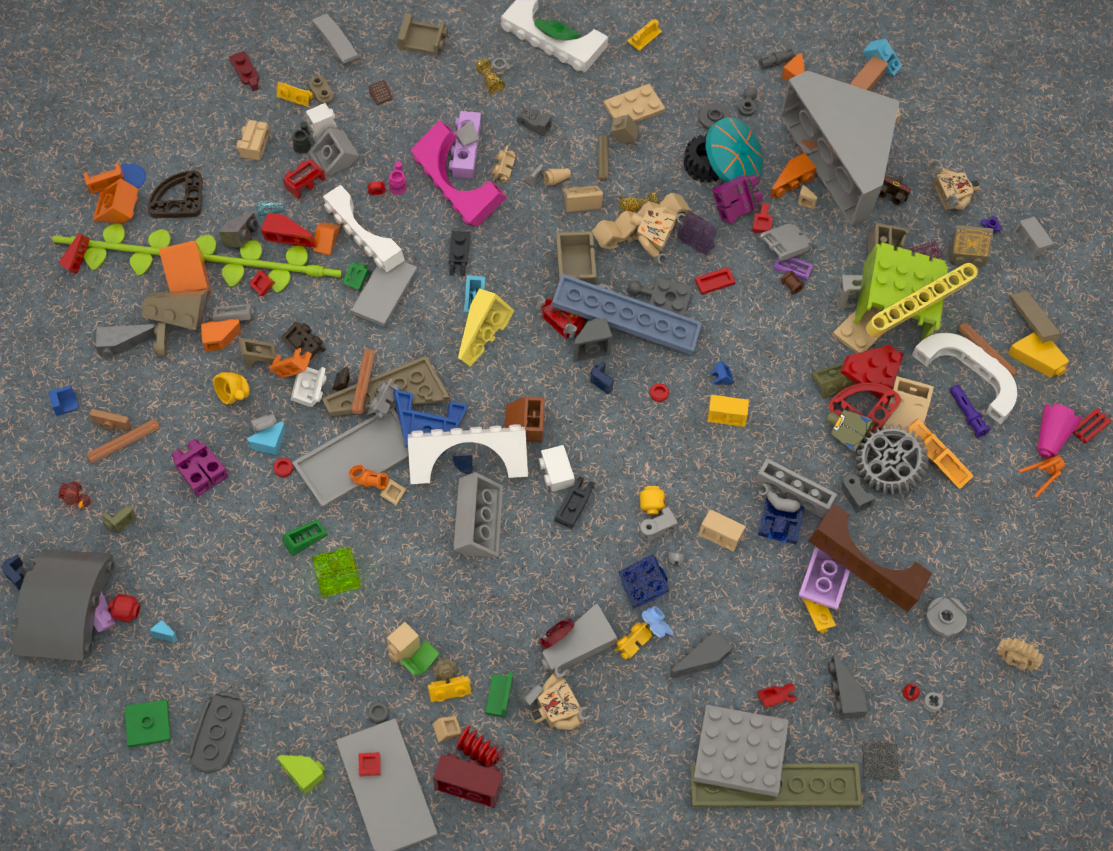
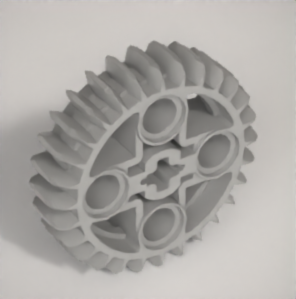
(889, 466)

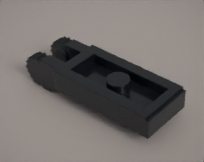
(459, 251)
(573, 504)

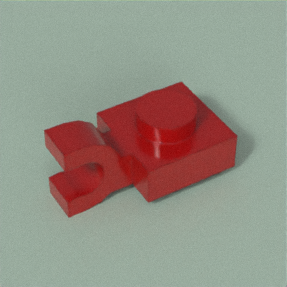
(762, 221)
(775, 695)

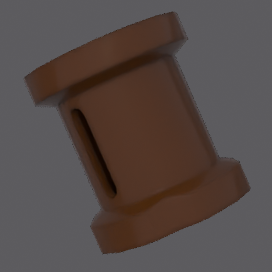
(792, 282)

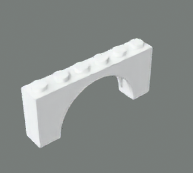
(578, 52)
(506, 442)

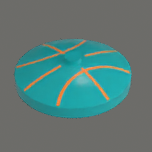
(733, 149)

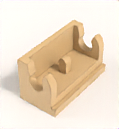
(721, 530)

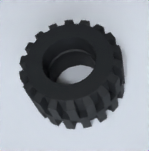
(694, 164)

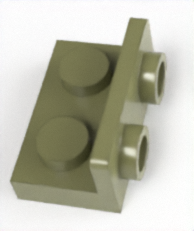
(831, 380)

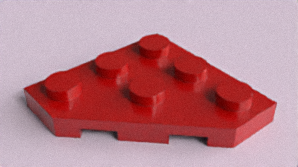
(873, 366)

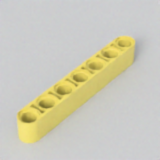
(914, 303)

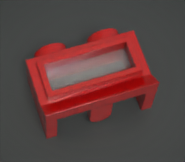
(303, 177)

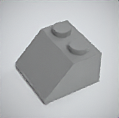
(333, 151)

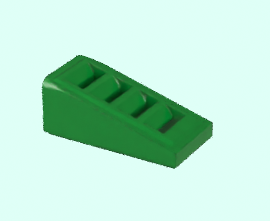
(306, 542)

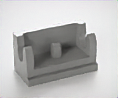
(1032, 237)
(848, 289)

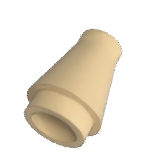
(555, 176)

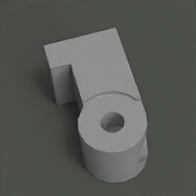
(658, 526)

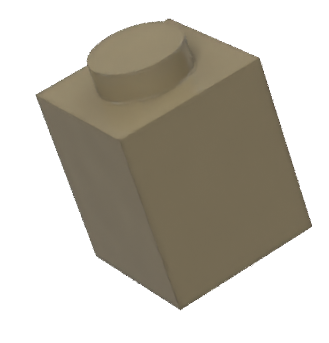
(624, 129)

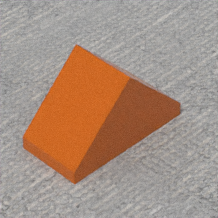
(794, 67)
(326, 237)

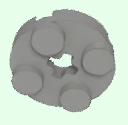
(946, 606)

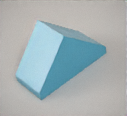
(473, 284)
(268, 439)

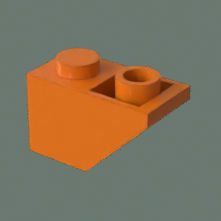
(219, 334)

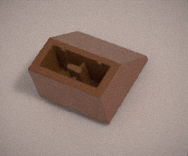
(529, 414)

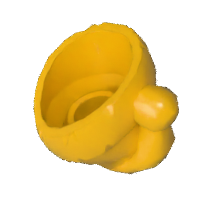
(230, 387)

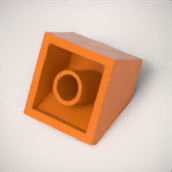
(116, 203)

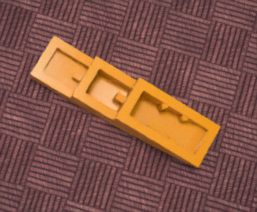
(941, 455)

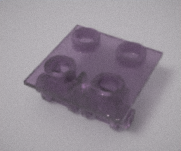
(697, 233)

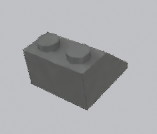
(593, 340)

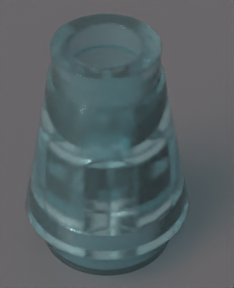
(266, 206)

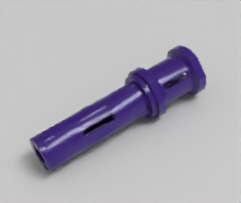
(973, 417)

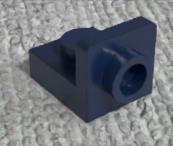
(601, 380)
(11, 571)

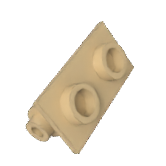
(504, 158)

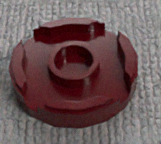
(556, 633)

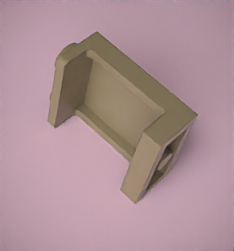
(421, 36)

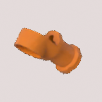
(368, 477)

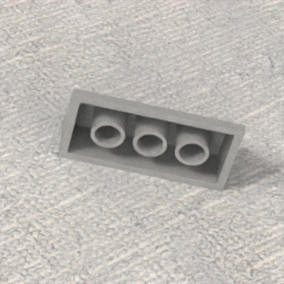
(478, 516)

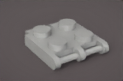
(786, 241)

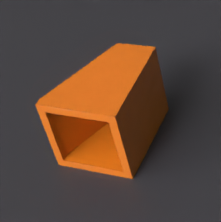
(185, 267)

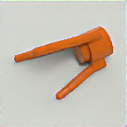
(1052, 466)

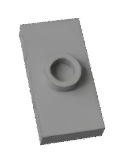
(240, 312)

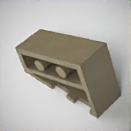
(886, 234)
(176, 308)

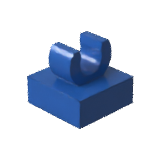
(724, 374)

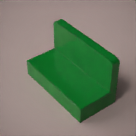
(499, 695)

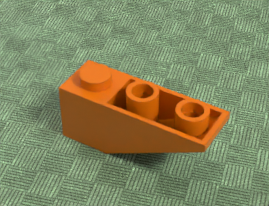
(796, 172)

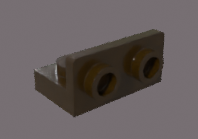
(300, 337)

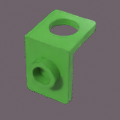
(422, 659)

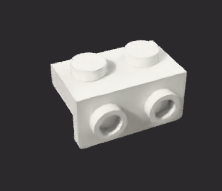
(308, 386)

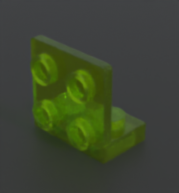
(336, 572)

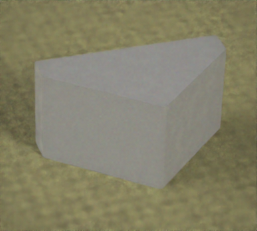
(851, 135)

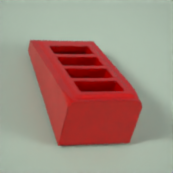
(74, 255)

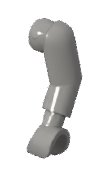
(780, 503)

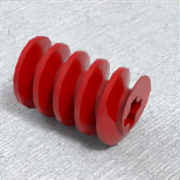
(478, 749)

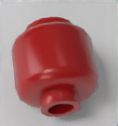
(124, 608)

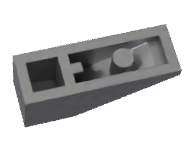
(118, 339)

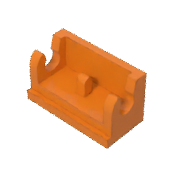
(103, 180)
(292, 365)

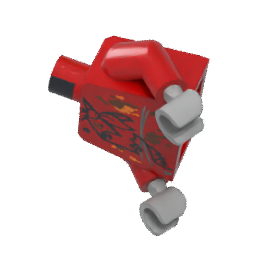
(562, 321)

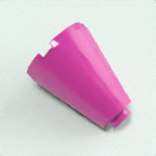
(1055, 429)

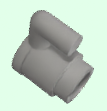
(263, 422)

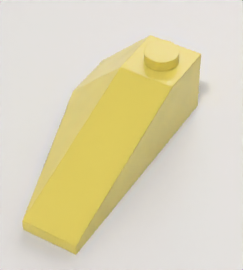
(485, 317)

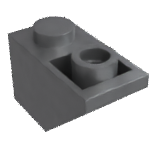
(238, 230)

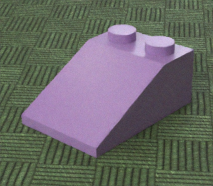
(824, 580)

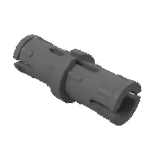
(777, 58)

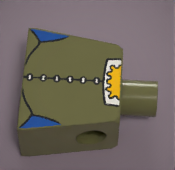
(850, 428)

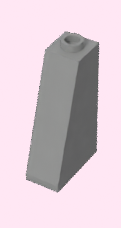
(588, 637)

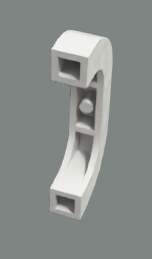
(979, 362)

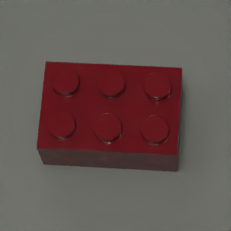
(468, 780)

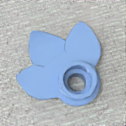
(655, 617)

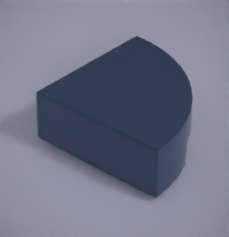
(463, 463)

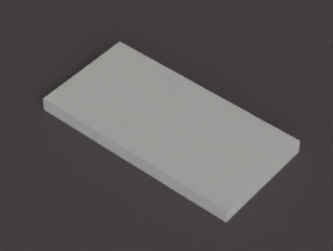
(373, 443)
(392, 801)

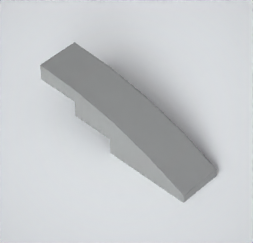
(335, 38)

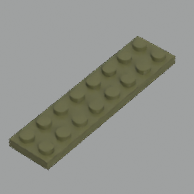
(799, 787)

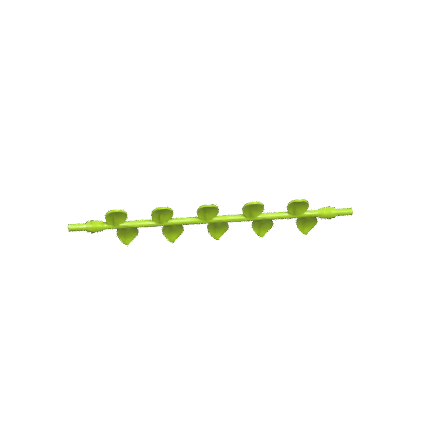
(232, 272)

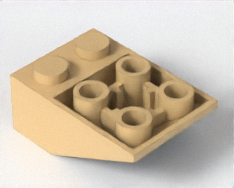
(914, 403)

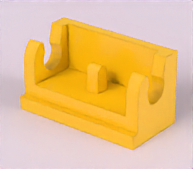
(728, 410)

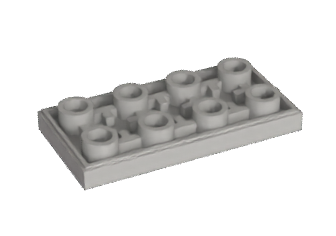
(383, 293)

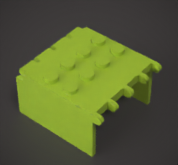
(896, 275)

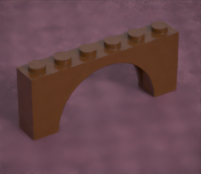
(899, 586)

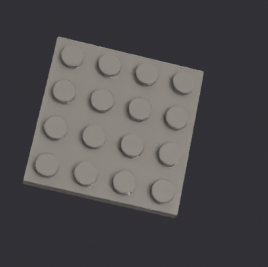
(741, 750)

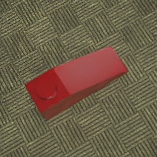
(283, 230)

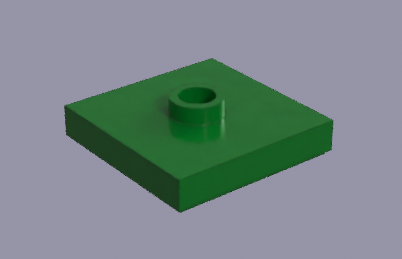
(557, 29)
(147, 723)

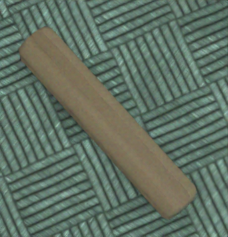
(603, 158)

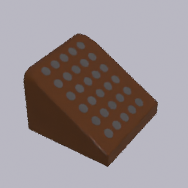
(380, 92)

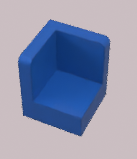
(63, 400)

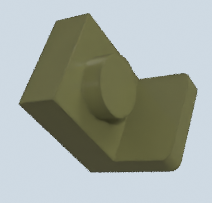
(121, 519)

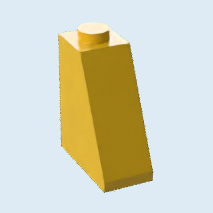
(1039, 355)

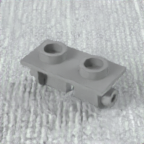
(378, 403)

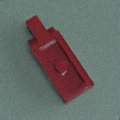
(245, 69)

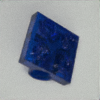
(780, 524)
(644, 581)

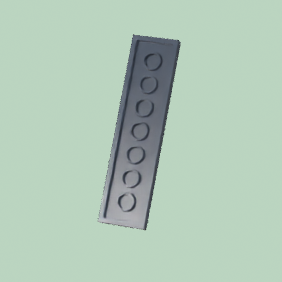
(627, 314)

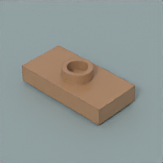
(110, 420)

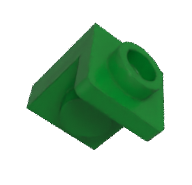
(356, 275)

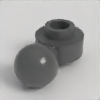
(749, 95)

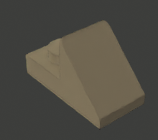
(257, 351)

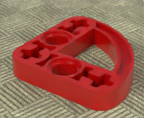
(863, 387)

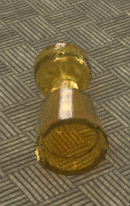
(492, 80)
(632, 203)

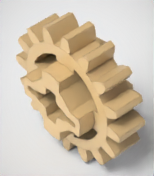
(1019, 654)

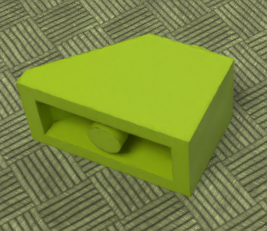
(302, 771)

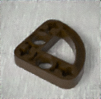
(184, 205)

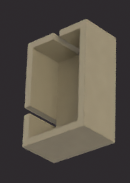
(576, 255)

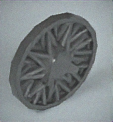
(712, 113)

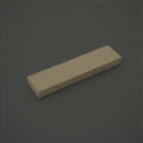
(1035, 316)

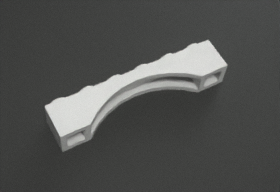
(383, 250)

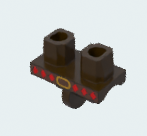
(896, 188)

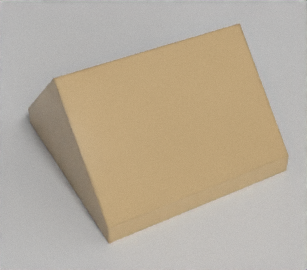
(583, 198)

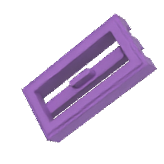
(799, 272)

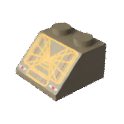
(970, 245)

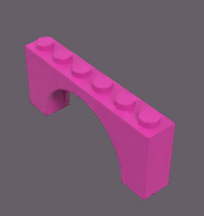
(432, 154)

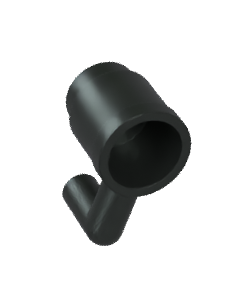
(301, 140)

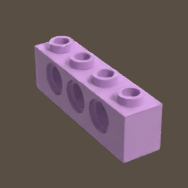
(465, 157)

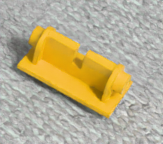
(645, 35)
(294, 94)
(820, 615)
(627, 644)
(457, 687)

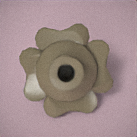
(444, 669)

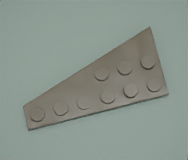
(414, 377)

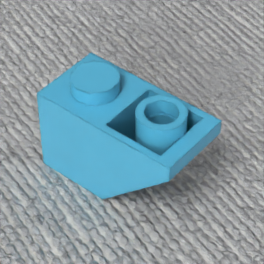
(883, 50)

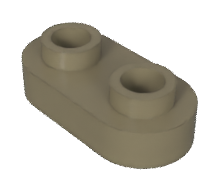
(320, 89)
(161, 333)

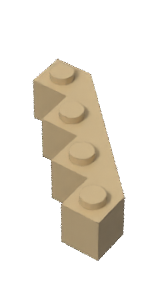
(611, 233)

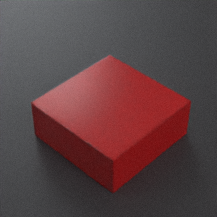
(261, 283)
(369, 764)

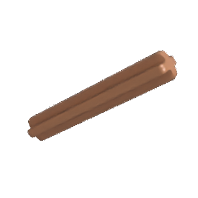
(974, 337)
(363, 381)
(123, 440)

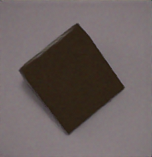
(342, 379)

